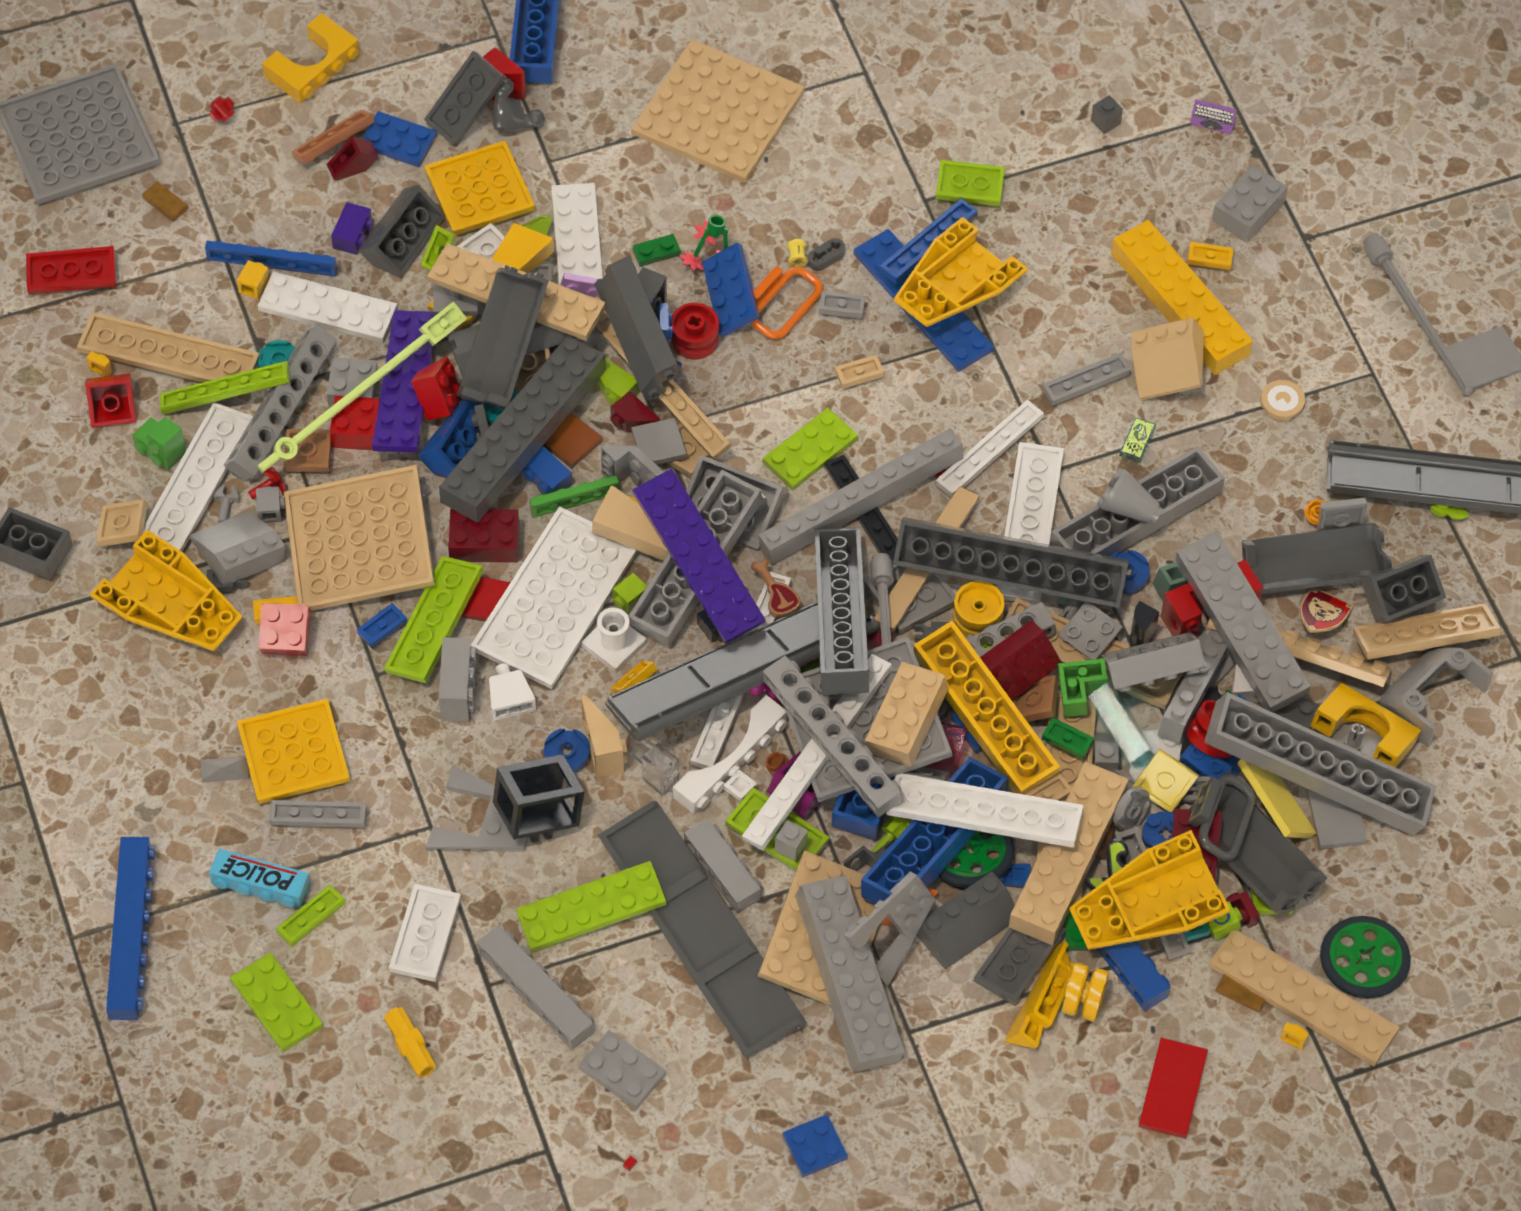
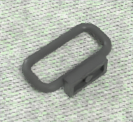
(1206, 807)

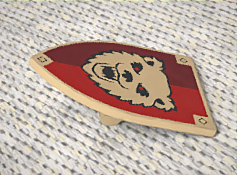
(1323, 611)

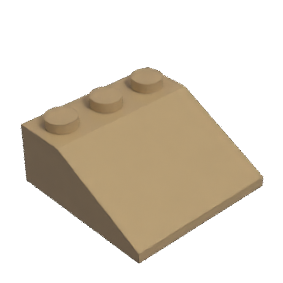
(1168, 358)

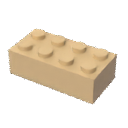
(906, 714)

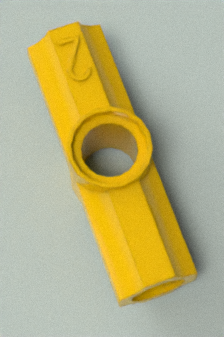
(410, 1042)

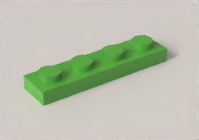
(572, 497)

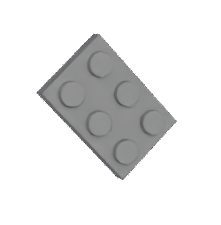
(622, 1069)

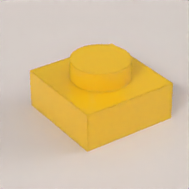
(99, 364)
(1294, 1035)

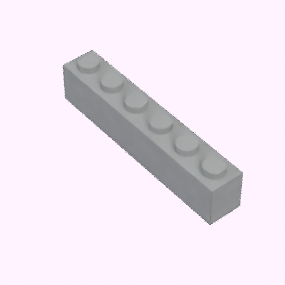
(1193, 689)
(536, 987)

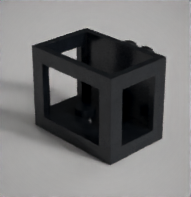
(533, 797)

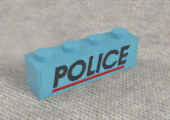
(259, 878)

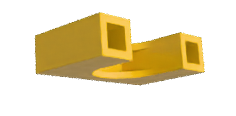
(303, 80)
(1348, 705)

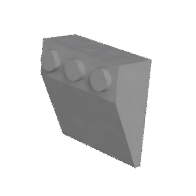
(239, 547)

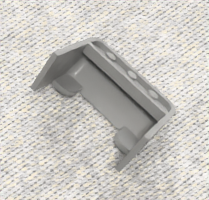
(1404, 694)

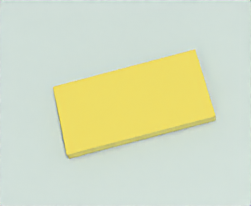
(1278, 801)

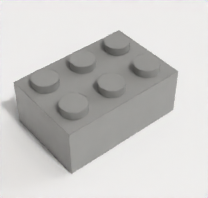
(1249, 203)
(457, 679)

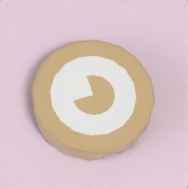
(1282, 400)

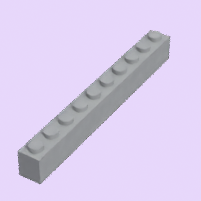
(861, 495)

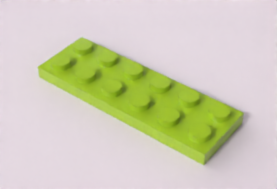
(433, 619)
(591, 906)

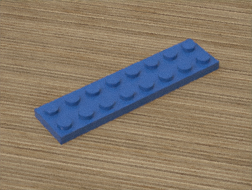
(954, 337)

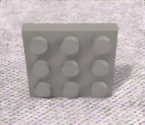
(930, 601)

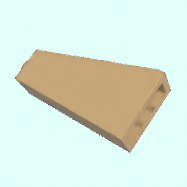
(626, 523)

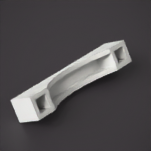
(699, 786)

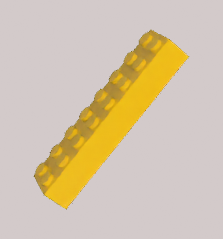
(1180, 294)
(987, 710)

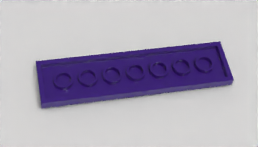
(399, 409)
(698, 556)

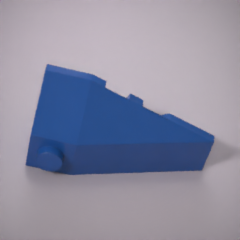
(451, 440)

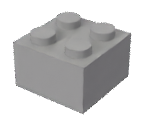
(347, 375)

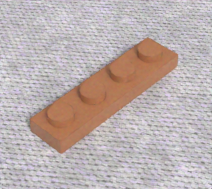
(327, 140)

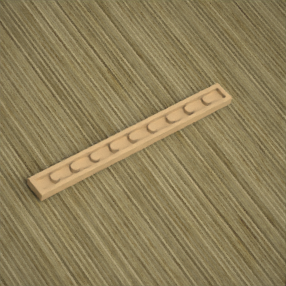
(677, 402)

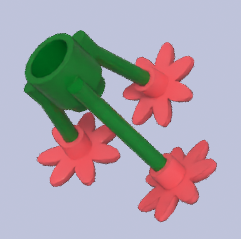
(709, 231)

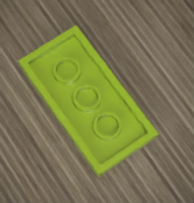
(810, 448)
(749, 808)
(276, 1002)

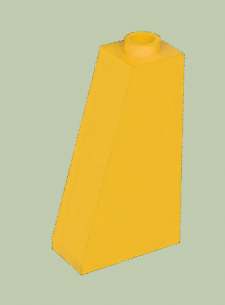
(524, 248)

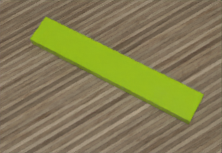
(224, 387)

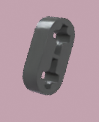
(826, 254)

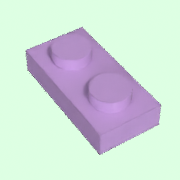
(580, 284)

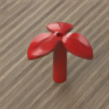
(274, 480)

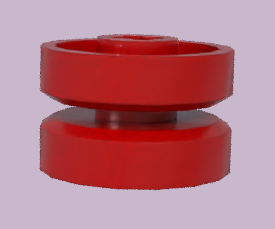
(694, 331)
(1198, 729)

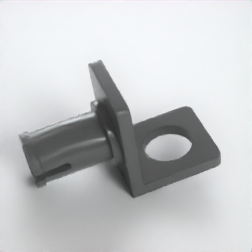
(865, 857)

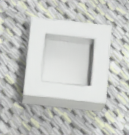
(739, 785)

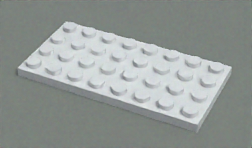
(553, 599)

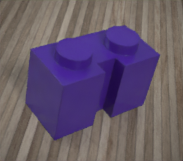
(352, 228)

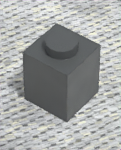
(1106, 114)

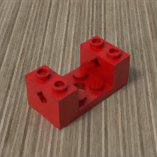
(1183, 609)

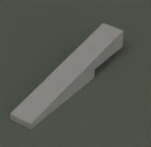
(1174, 944)

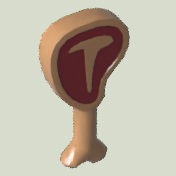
(782, 597)

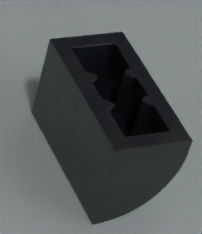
(1143, 624)

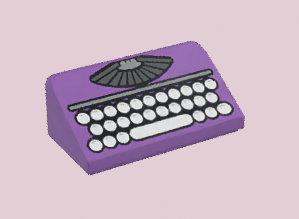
(1213, 116)

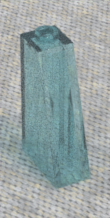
(1122, 725)

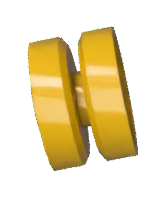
(977, 607)
(1081, 990)

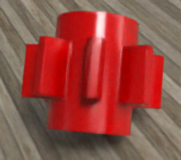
(221, 109)

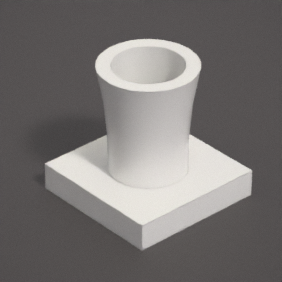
(614, 639)

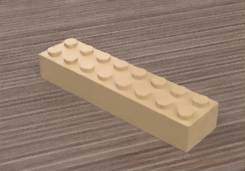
(1063, 869)

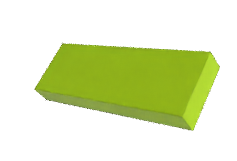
(310, 915)

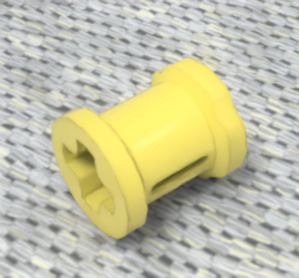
(797, 253)

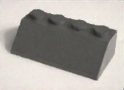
(402, 231)
(967, 920)

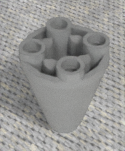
(1129, 498)

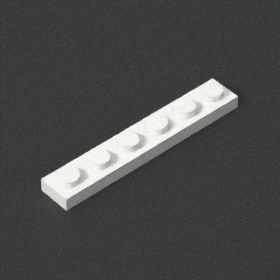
(990, 448)

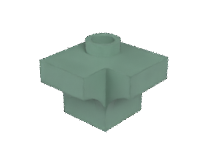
(1168, 579)

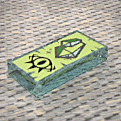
(1137, 440)

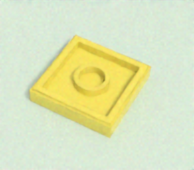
(1166, 780)

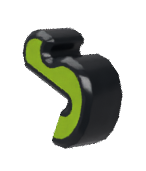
(1114, 851)

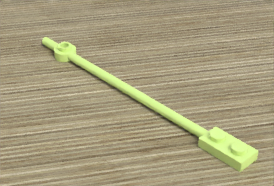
(431, 331)

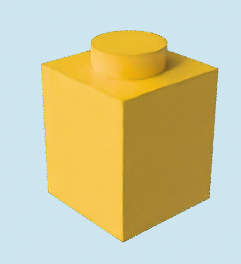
(253, 279)

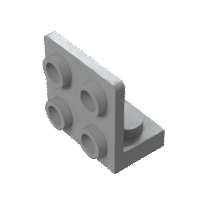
(1091, 631)

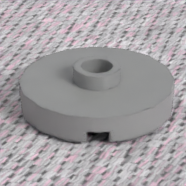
(1131, 808)

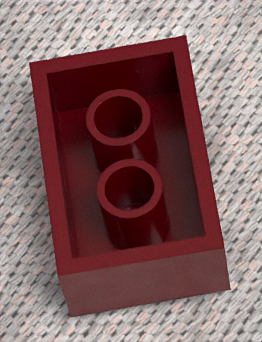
(489, 540)
(1022, 659)

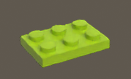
(971, 182)

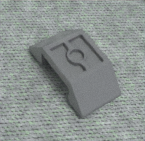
(627, 461)

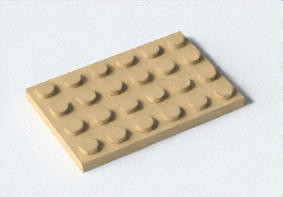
(790, 954)

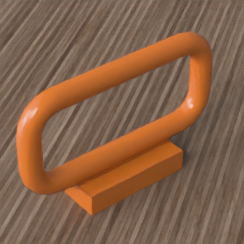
(771, 286)

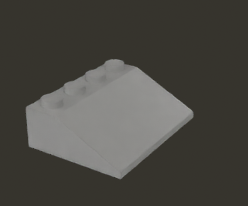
(772, 496)
(1154, 661)

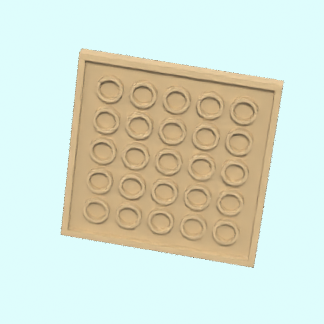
(718, 110)
(359, 538)

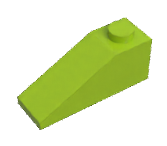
(616, 383)

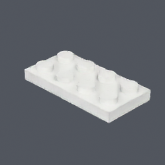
(425, 932)

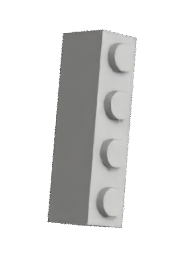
(723, 866)

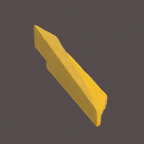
(1042, 1000)

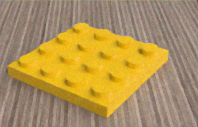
(479, 188)
(293, 751)

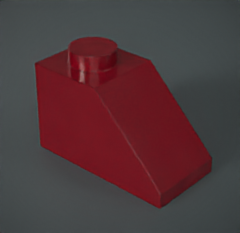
(352, 158)
(630, 413)

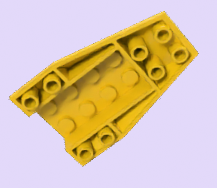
(955, 276)
(168, 595)
(1151, 897)

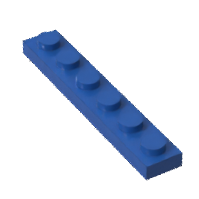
(910, 254)
(271, 258)

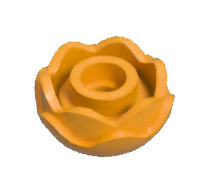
(1311, 511)

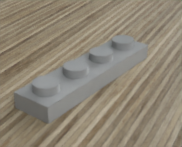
(1086, 379)
(318, 813)

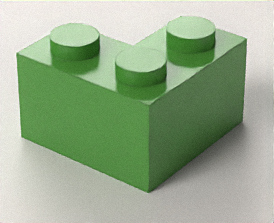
(160, 441)
(1077, 680)

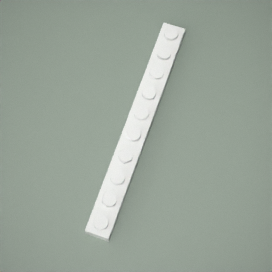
(723, 715)
(810, 762)

